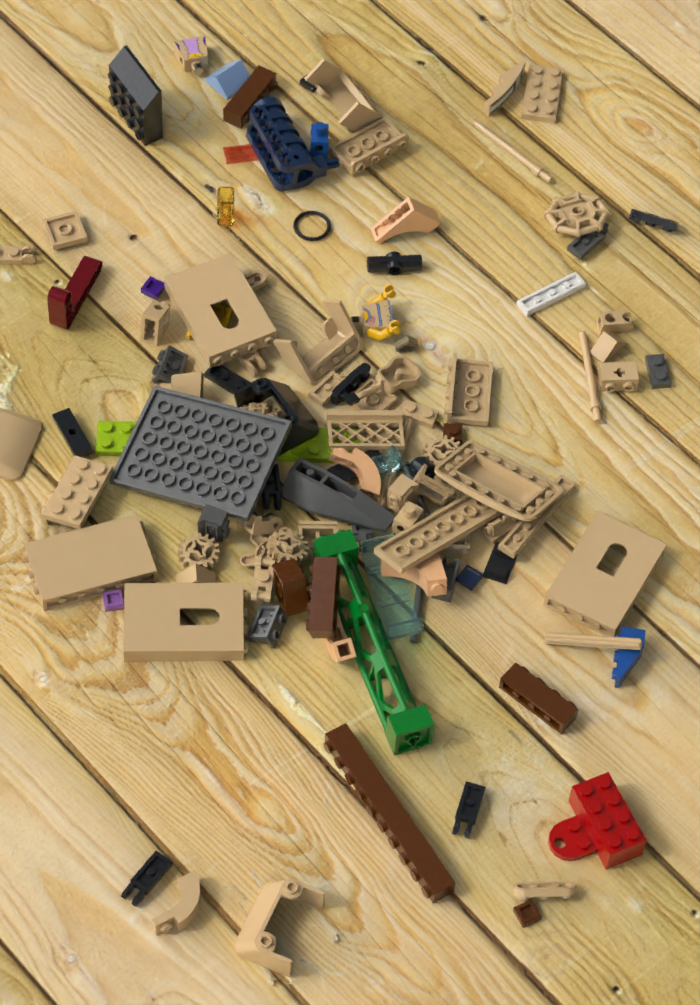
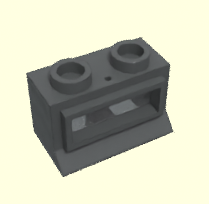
(214, 522)

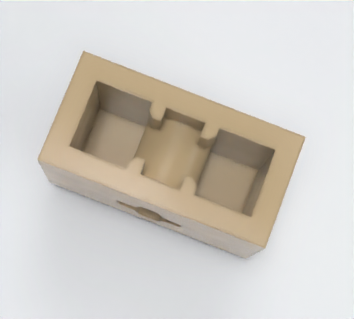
(618, 376)

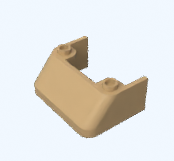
(345, 94)
(331, 353)
(254, 941)

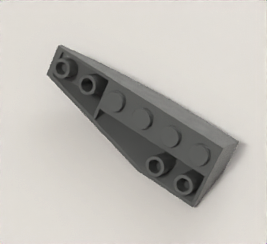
(332, 497)

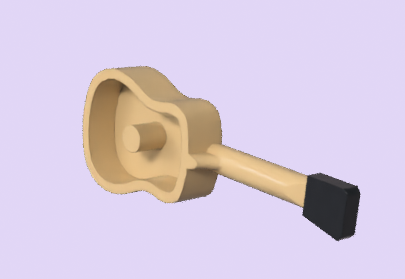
(397, 375)

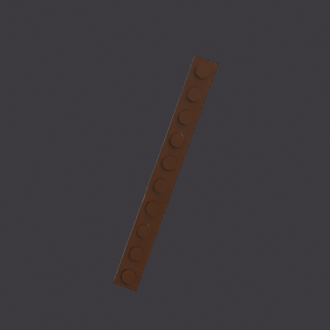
(389, 813)

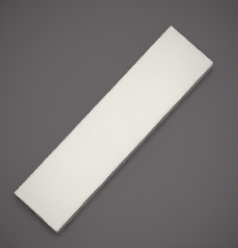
(551, 294)

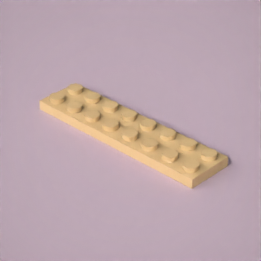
(434, 533)

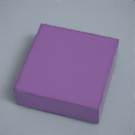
(113, 600)

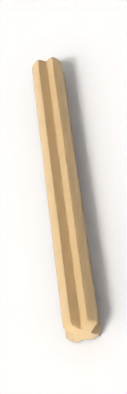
(390, 477)

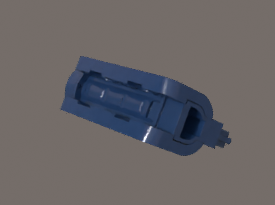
(283, 147)

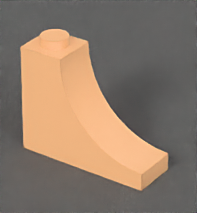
(406, 217)
(427, 574)

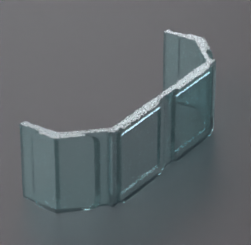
(390, 595)

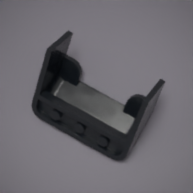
(304, 424)

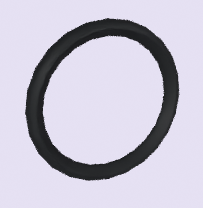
(312, 238)

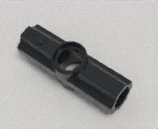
(394, 263)

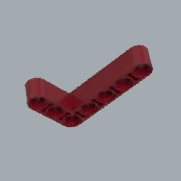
(66, 303)

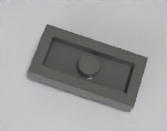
(657, 371)

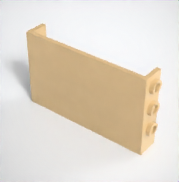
(90, 561)

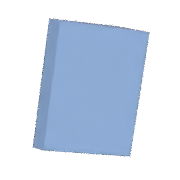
(228, 78)

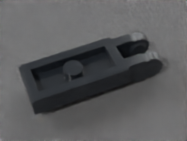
(350, 383)
(272, 490)
(468, 807)
(147, 877)

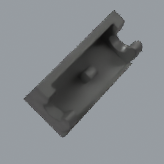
(451, 571)

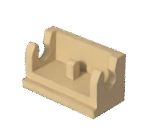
(314, 529)

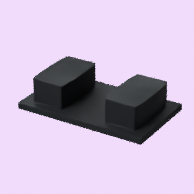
(499, 565)

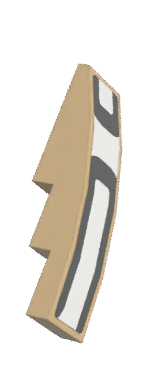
(507, 84)

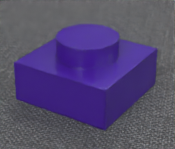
(153, 288)

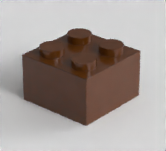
(291, 587)

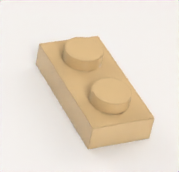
(323, 390)
(419, 413)

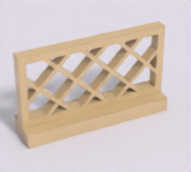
(365, 421)

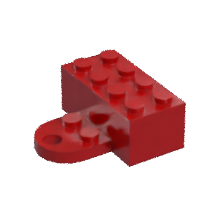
(600, 825)

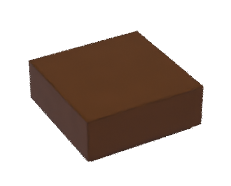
(527, 913)

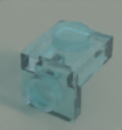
(388, 462)

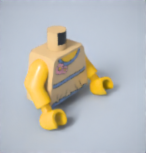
(377, 317)

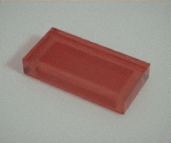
(239, 154)

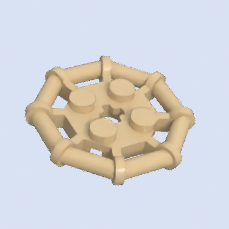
(586, 214)

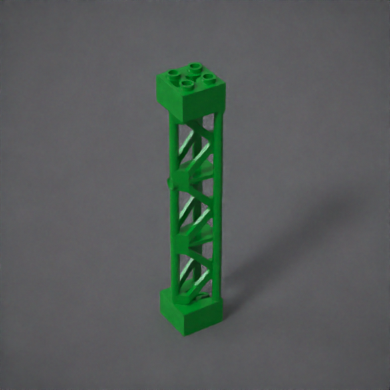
(408, 725)

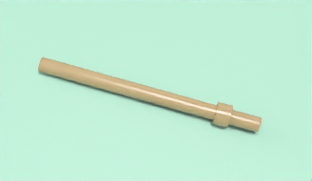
(536, 169)
(595, 405)

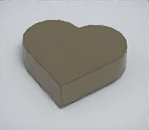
(406, 344)

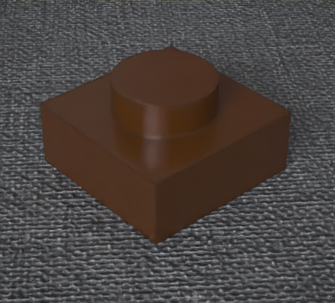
(453, 430)

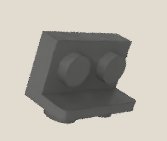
(170, 363)
(268, 625)

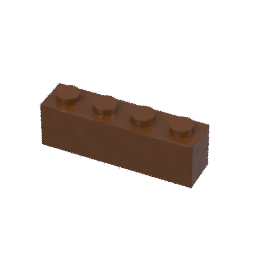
(255, 88)
(324, 597)
(538, 698)

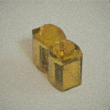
(225, 206)

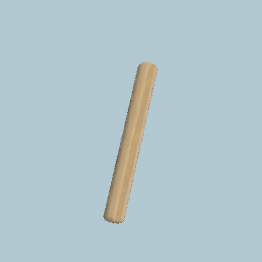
(593, 641)

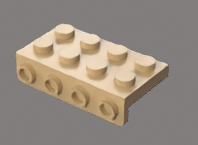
(368, 145)
(468, 391)
(77, 492)

